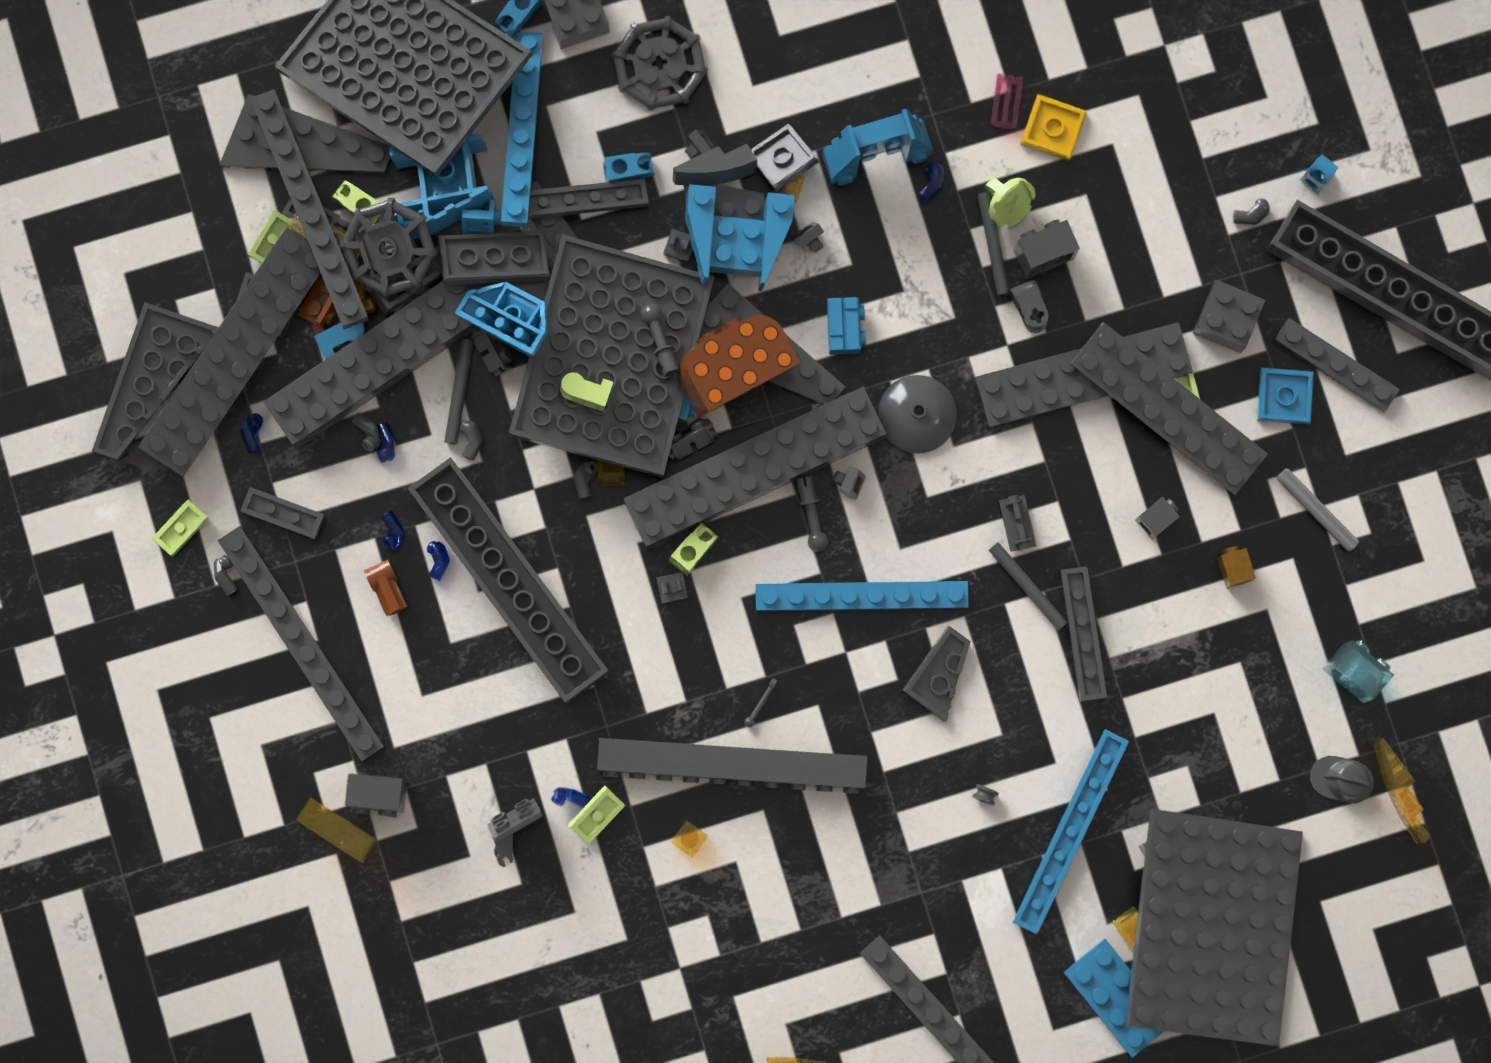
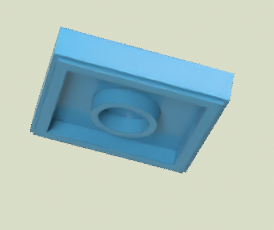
(1285, 396)

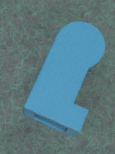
(515, 15)
(628, 167)
(1319, 174)
(337, 336)

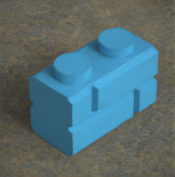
(844, 326)

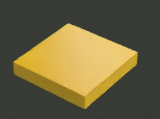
(1053, 127)

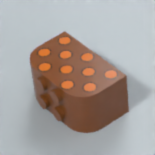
(735, 362)

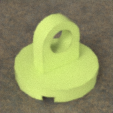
(1010, 200)

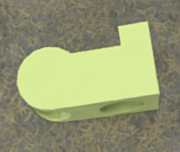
(352, 197)
(585, 392)
(693, 549)

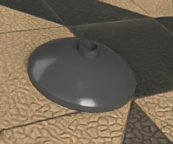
(915, 432)

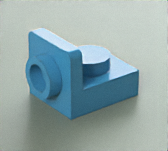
(481, 221)

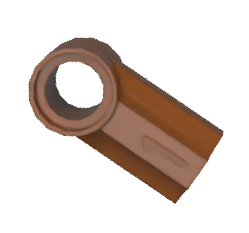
(383, 582)

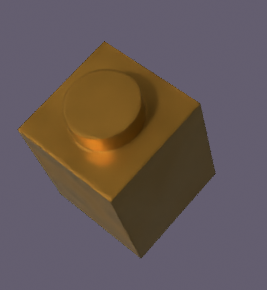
(1236, 567)

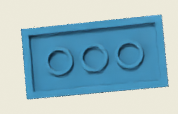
(1105, 984)

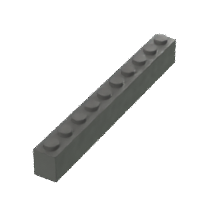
(732, 764)

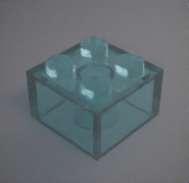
(1359, 670)

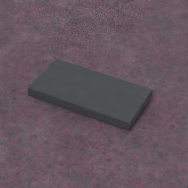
(493, 258)

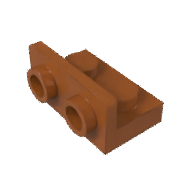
(318, 306)

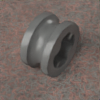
(985, 794)

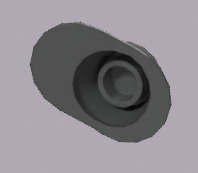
(1341, 779)

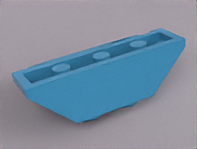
(507, 315)

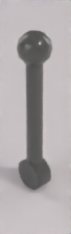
(749, 721)

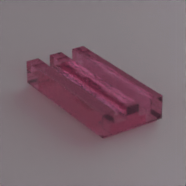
(1009, 80)

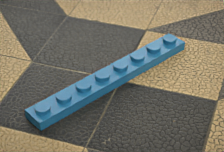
(522, 135)
(862, 596)
(1070, 831)

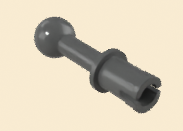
(651, 315)
(817, 540)

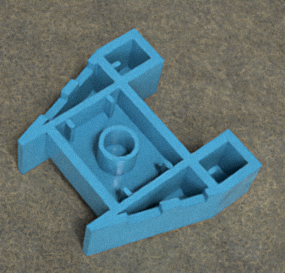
(866, 141)
(449, 192)
(733, 243)

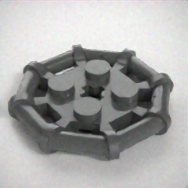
(667, 50)
(395, 234)

